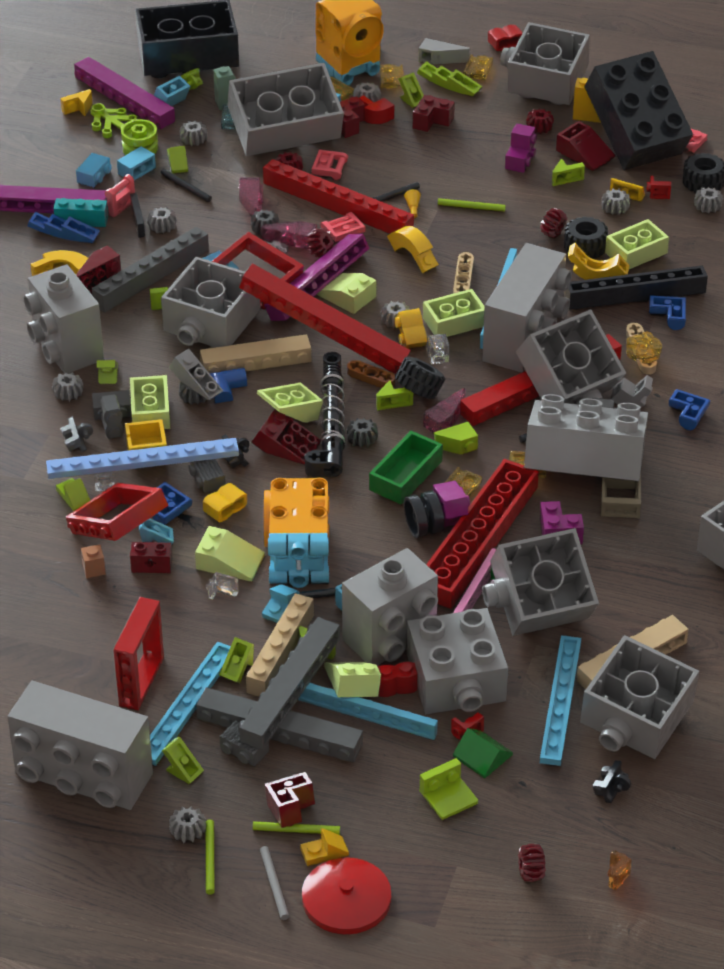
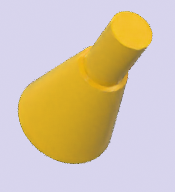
(412, 198)

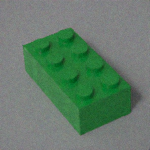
(405, 467)

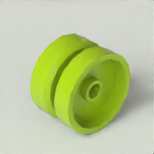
(138, 134)

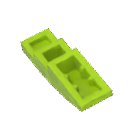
(450, 80)

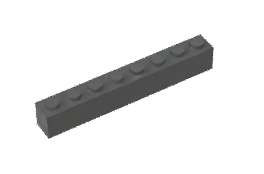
(150, 269)
(289, 683)
(296, 729)

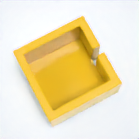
(145, 434)

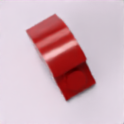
(377, 112)

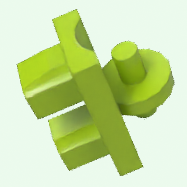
(193, 78)

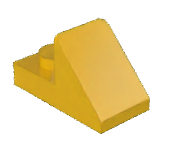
(77, 102)
(327, 848)

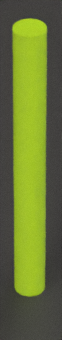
(474, 205)
(297, 828)
(210, 866)

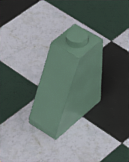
(221, 85)

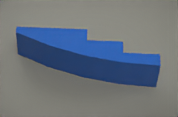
(66, 229)

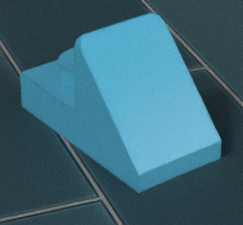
(153, 530)
(280, 598)

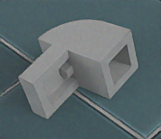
(630, 393)

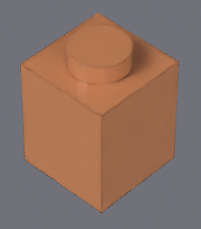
(93, 561)

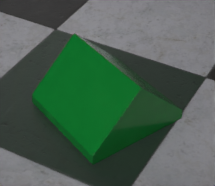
(481, 752)

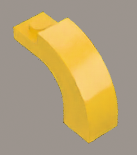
(416, 244)
(57, 259)
(591, 269)

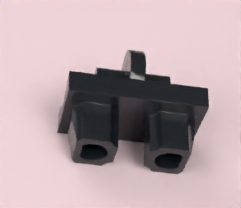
(243, 445)
(614, 782)

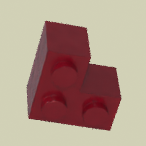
(431, 111)
(353, 114)
(288, 797)

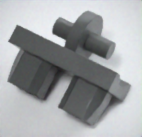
(75, 434)

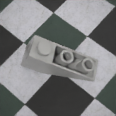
(442, 53)
(194, 375)

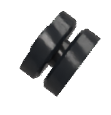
(424, 514)

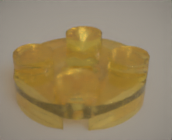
(636, 347)

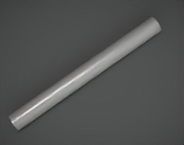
(276, 889)

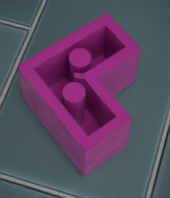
(521, 148)
(453, 501)
(553, 520)

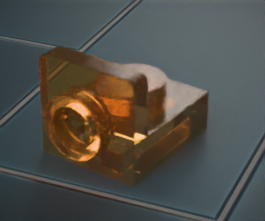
(619, 869)

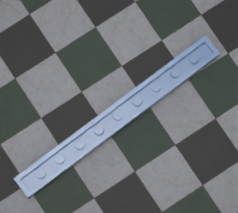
(142, 458)

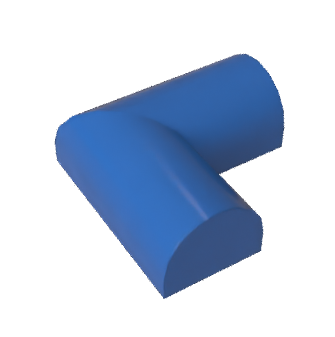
(672, 307)
(228, 380)
(692, 408)
(177, 504)

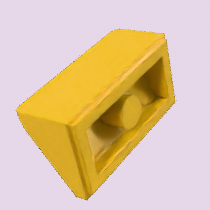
(635, 191)

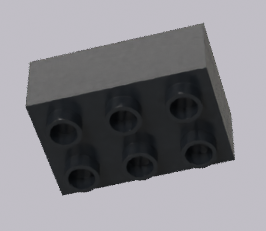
(187, 37)
(638, 110)

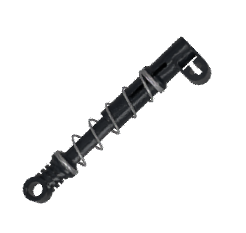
(329, 460)

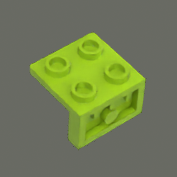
(446, 789)

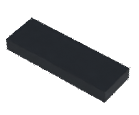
(137, 214)

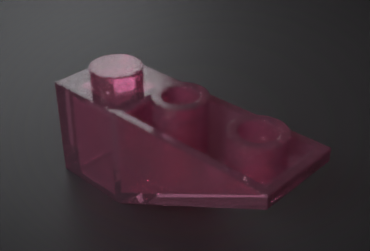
(251, 194)
(288, 233)
(444, 413)

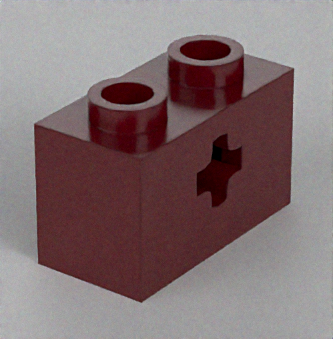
(151, 557)

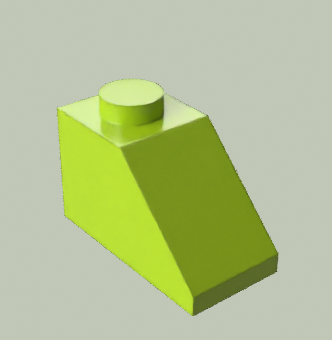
(458, 438)

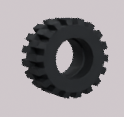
(703, 172)
(587, 234)
(420, 377)

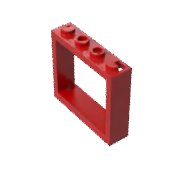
(265, 252)
(144, 501)
(134, 677)

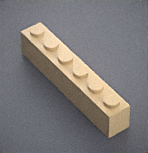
(258, 354)
(663, 637)
(279, 644)

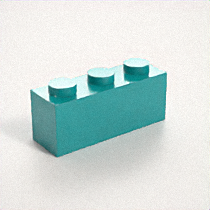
(87, 211)

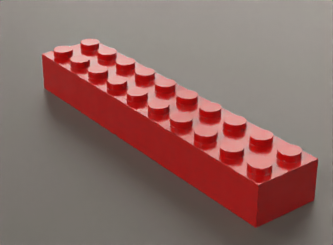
(481, 529)

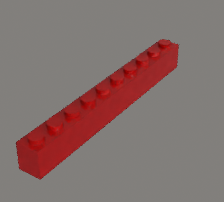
(335, 197)
(323, 318)
(506, 395)

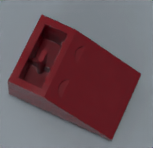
(583, 145)
(99, 267)
(285, 438)

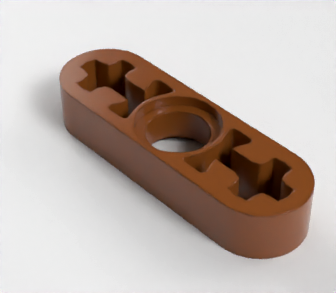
(360, 370)

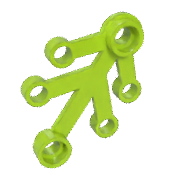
(98, 110)

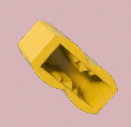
(411, 328)
(224, 502)

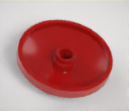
(346, 895)

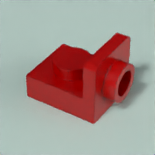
(658, 189)
(459, 728)

